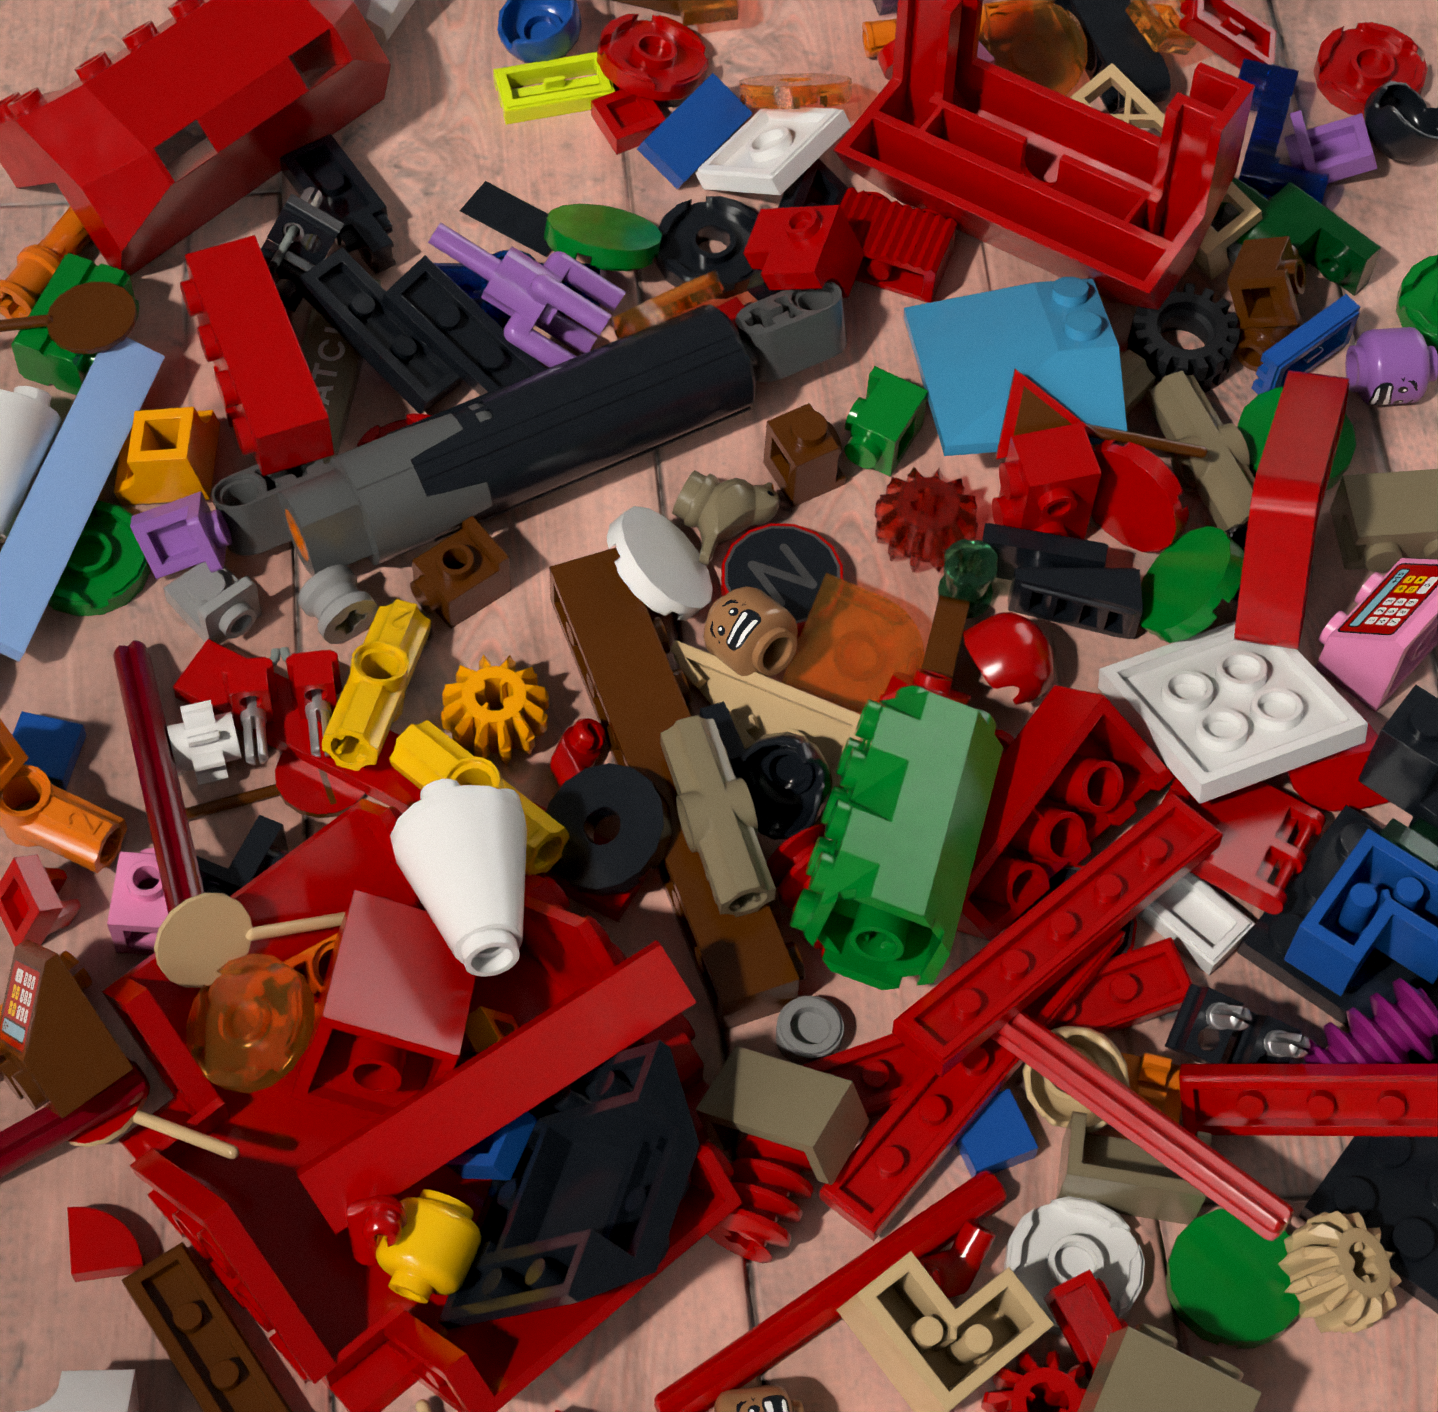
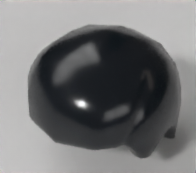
(1401, 122)
(786, 783)

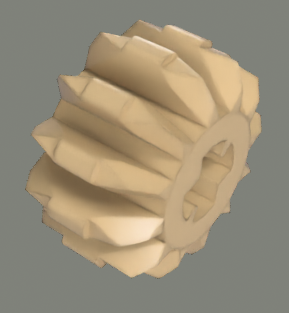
(1340, 1272)

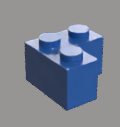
(1373, 901)

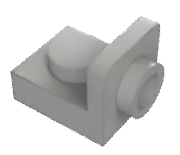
(215, 602)

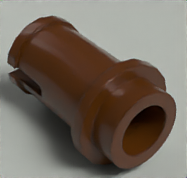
(1256, 341)

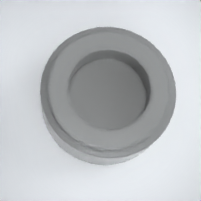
(809, 1029)

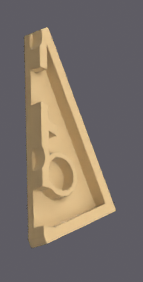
(768, 706)

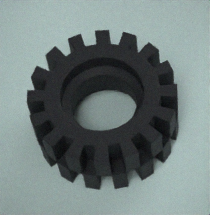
(1194, 315)

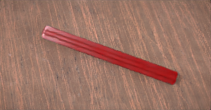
(1146, 1126)
(817, 1307)

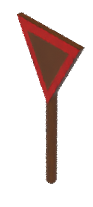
(1034, 410)

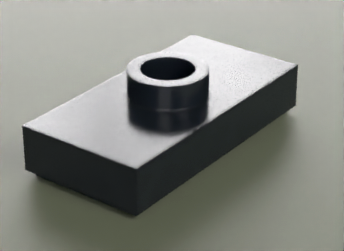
(1038, 549)

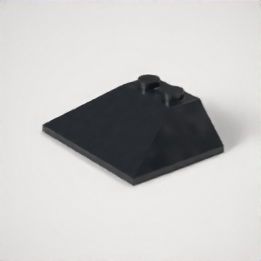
(587, 1194)

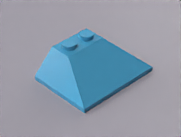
(1044, 330)

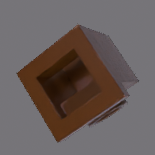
(1267, 283)
(810, 448)
(461, 574)

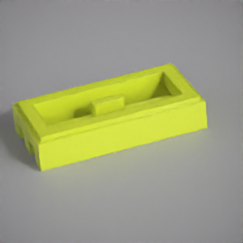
(556, 94)

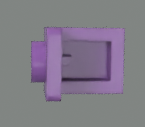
(1332, 148)
(182, 535)

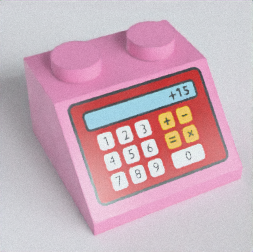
(1385, 633)

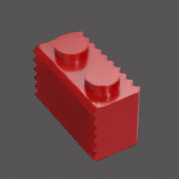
(901, 245)

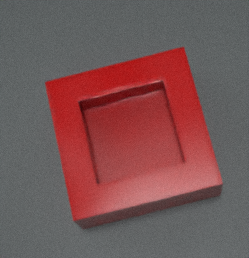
(625, 119)

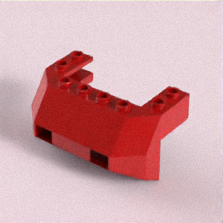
(203, 64)
(1044, 169)

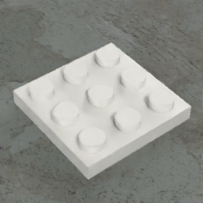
(1230, 710)

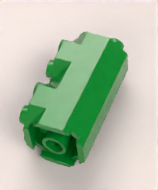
(900, 838)

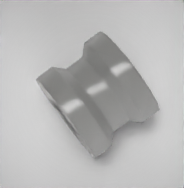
(337, 604)

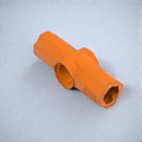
(59, 821)

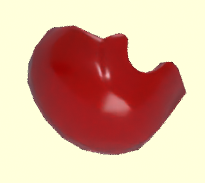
(1012, 653)

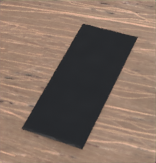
(509, 216)

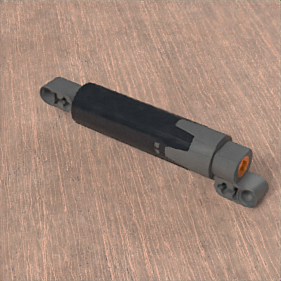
(531, 434)

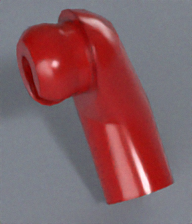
(577, 749)
(370, 1221)
(958, 1267)

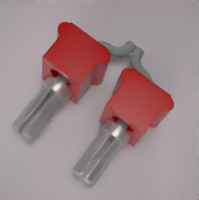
(253, 688)

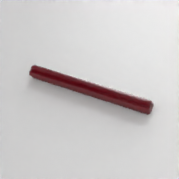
(157, 775)

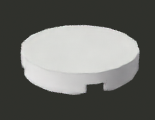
(659, 563)
(1070, 1239)

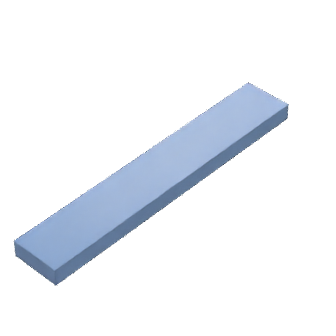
(69, 487)

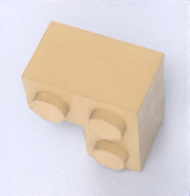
(940, 1350)

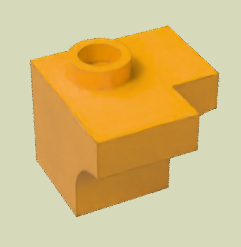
(167, 456)

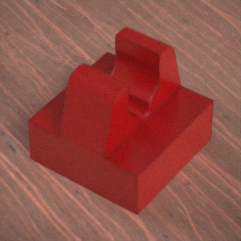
(31, 900)

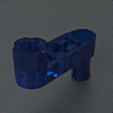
(1272, 99)

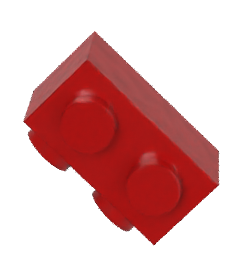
(1048, 482)

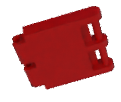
(1254, 841)

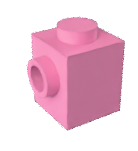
(136, 903)

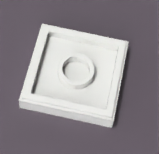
(772, 150)

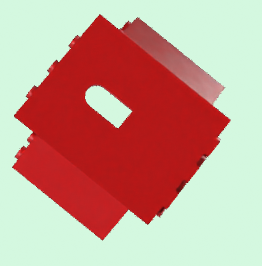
(260, 1222)

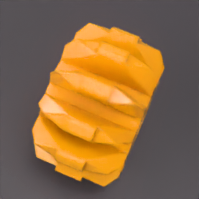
(489, 688)

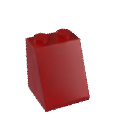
(385, 1012)

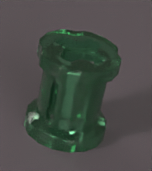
(962, 570)

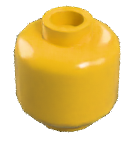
(433, 1247)

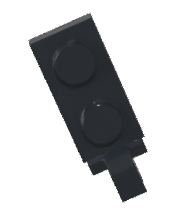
(345, 197)

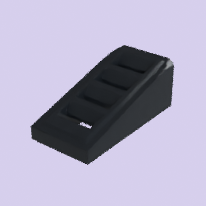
(1082, 598)

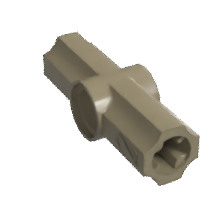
(1224, 474)
(717, 816)

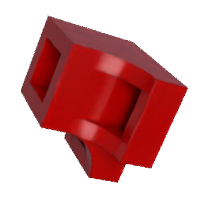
(804, 248)

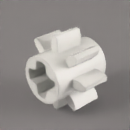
(204, 742)

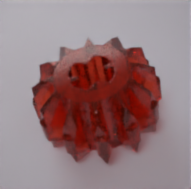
(924, 518)

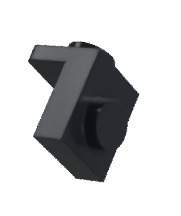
(259, 851)

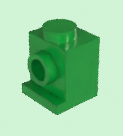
(884, 421)

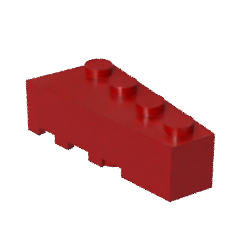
(256, 356)
(1052, 795)

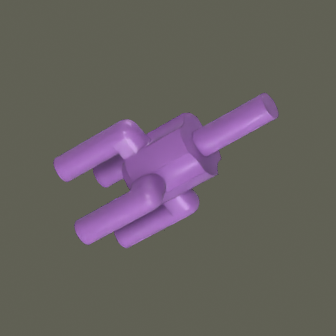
(535, 294)

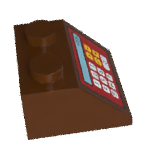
(53, 1036)

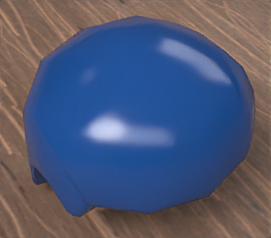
(539, 28)

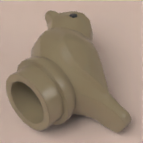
(723, 508)

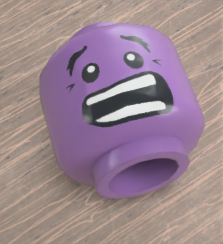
(1391, 366)

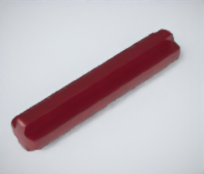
(47, 1130)

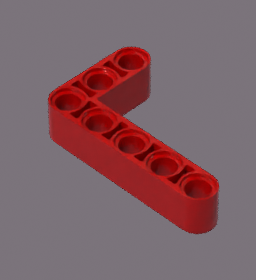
(1287, 508)

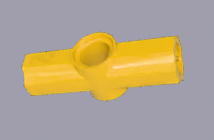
(376, 685)
(429, 754)

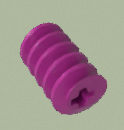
(1384, 1037)

